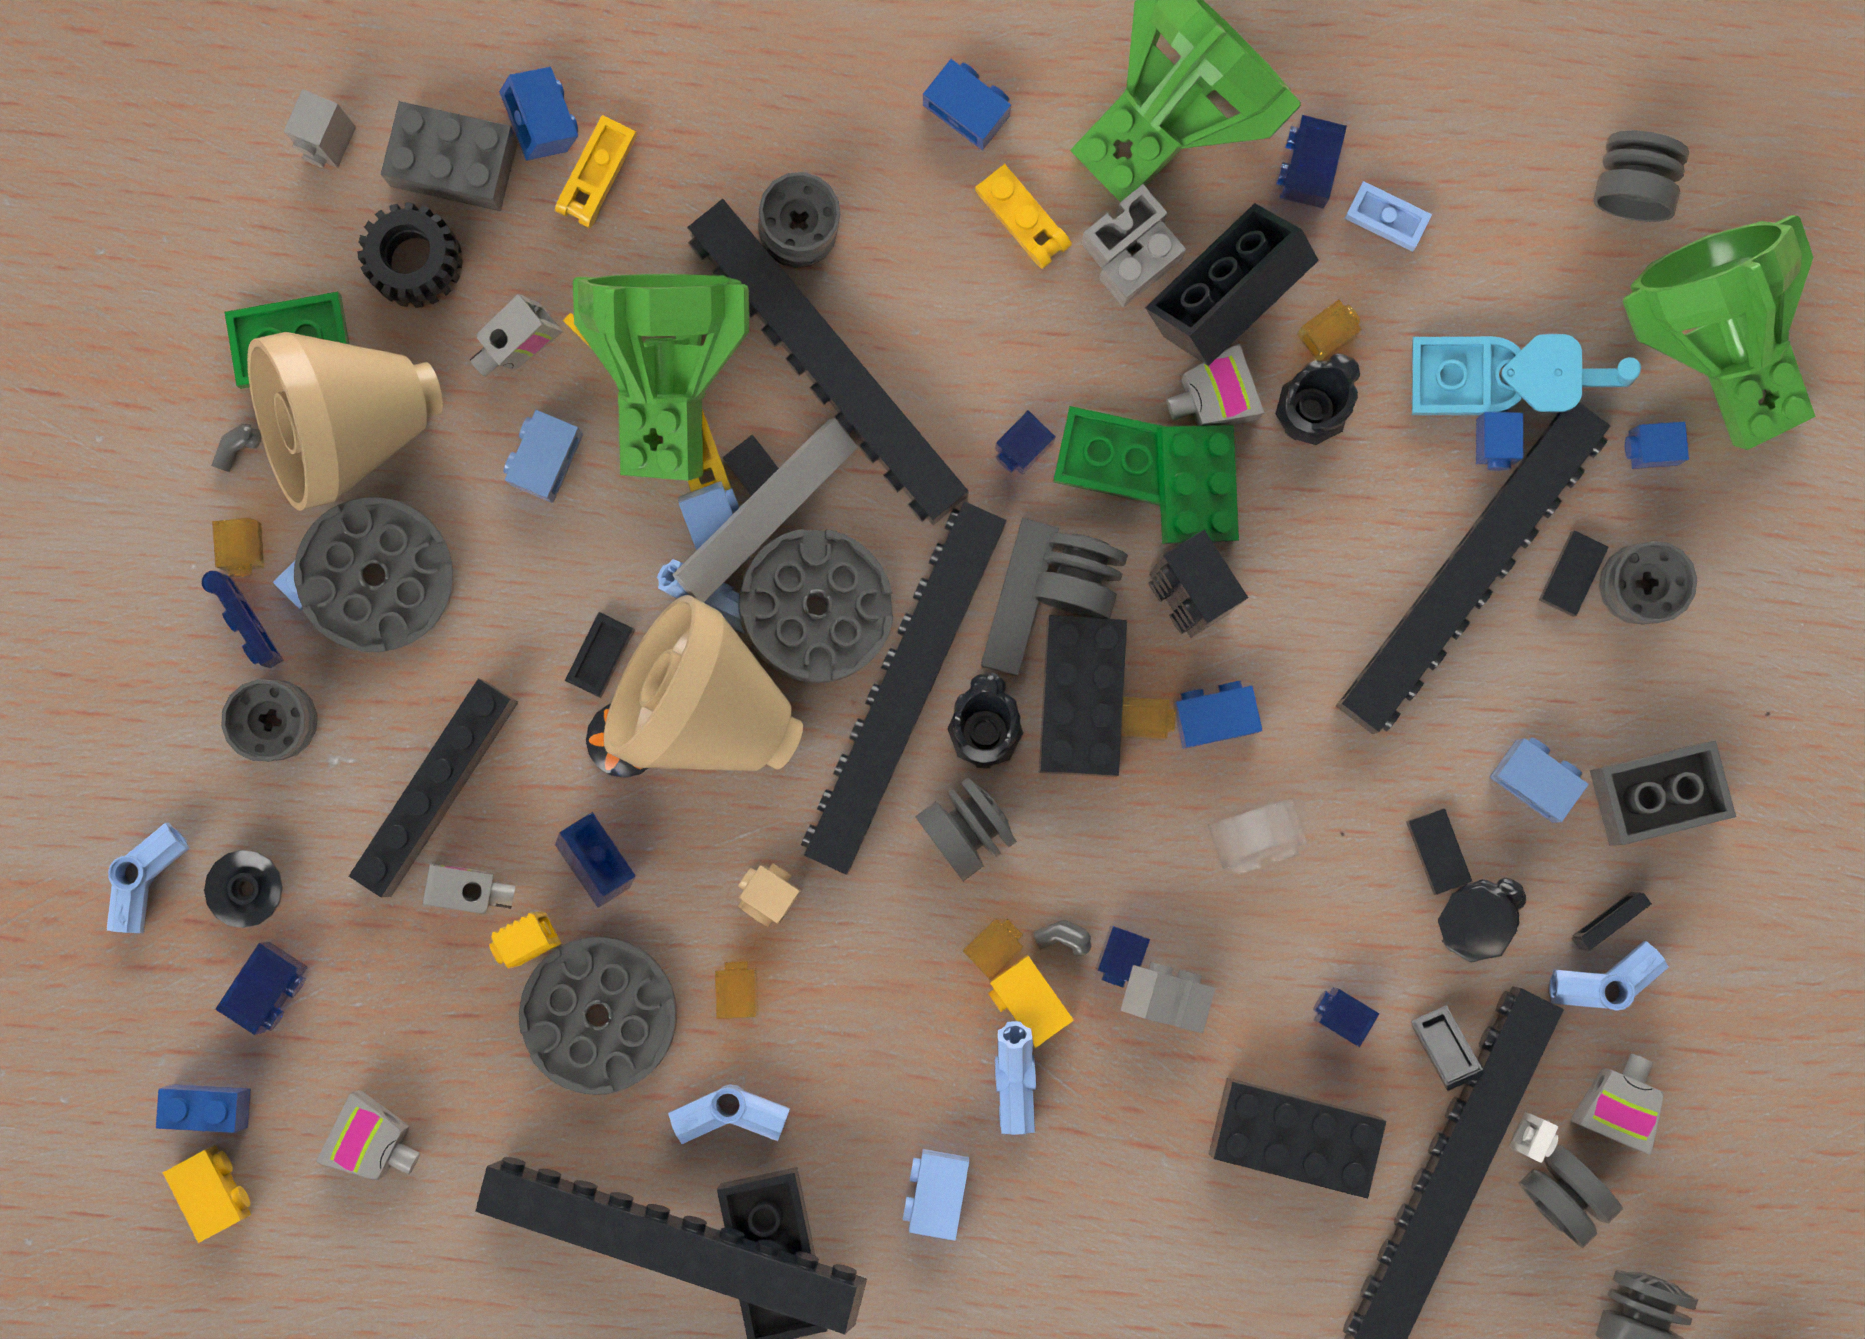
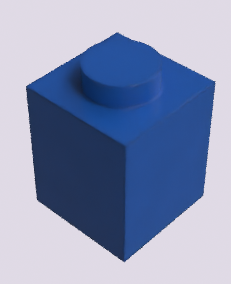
(1499, 440)
(1657, 445)

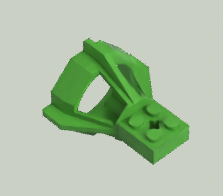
(1168, 103)
(1743, 299)
(663, 377)

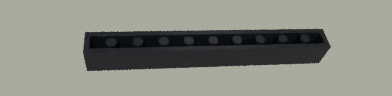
(829, 364)
(1472, 568)
(905, 687)
(1455, 1169)
(672, 1244)

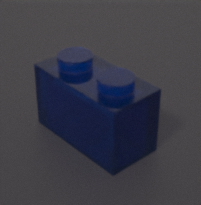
(1312, 161)
(595, 860)
(262, 988)

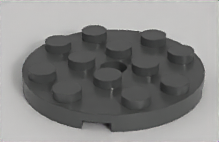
(332, 580)
(777, 614)
(557, 1021)

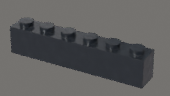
(433, 789)

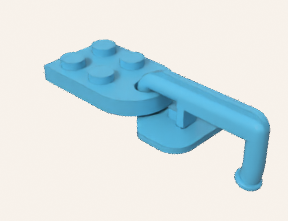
(1464, 378)

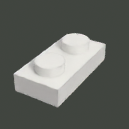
(1535, 1137)

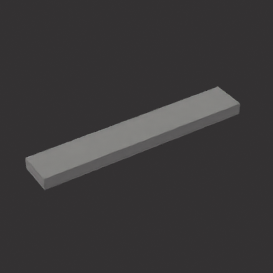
(765, 511)

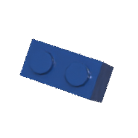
(967, 103)
(539, 113)
(1218, 715)
(203, 1108)

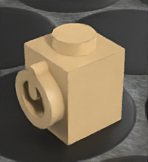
(767, 894)

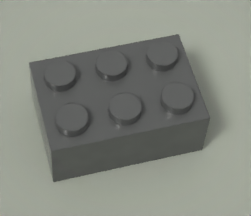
(449, 156)
(1662, 793)

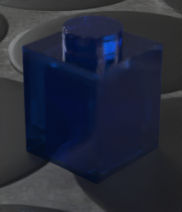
(1023, 444)
(1119, 954)
(1344, 1015)

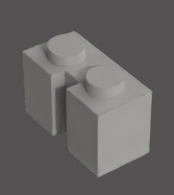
(319, 129)
(1134, 218)
(1155, 255)
(1168, 998)

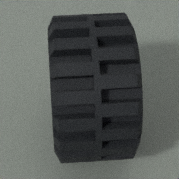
(388, 234)

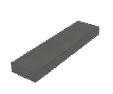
(1016, 606)

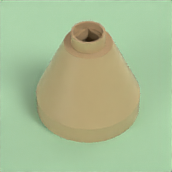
(334, 411)
(698, 699)

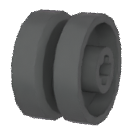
(1567, 1198)

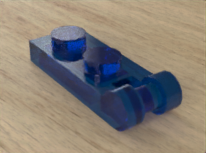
(241, 617)

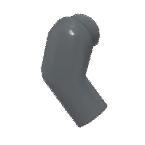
(232, 442)
(1066, 933)

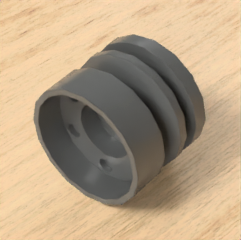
(1641, 176)
(798, 198)
(1080, 575)
(1670, 580)
(247, 726)
(966, 828)
(1646, 1310)

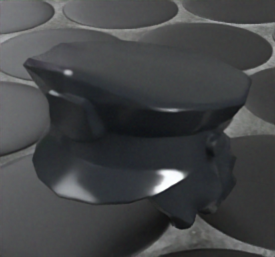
(1319, 399)
(985, 722)
(1482, 918)

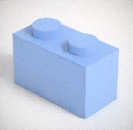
(937, 1194)

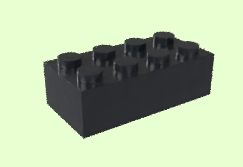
(1232, 283)
(1196, 585)
(1083, 696)
(1297, 1138)
(775, 1211)

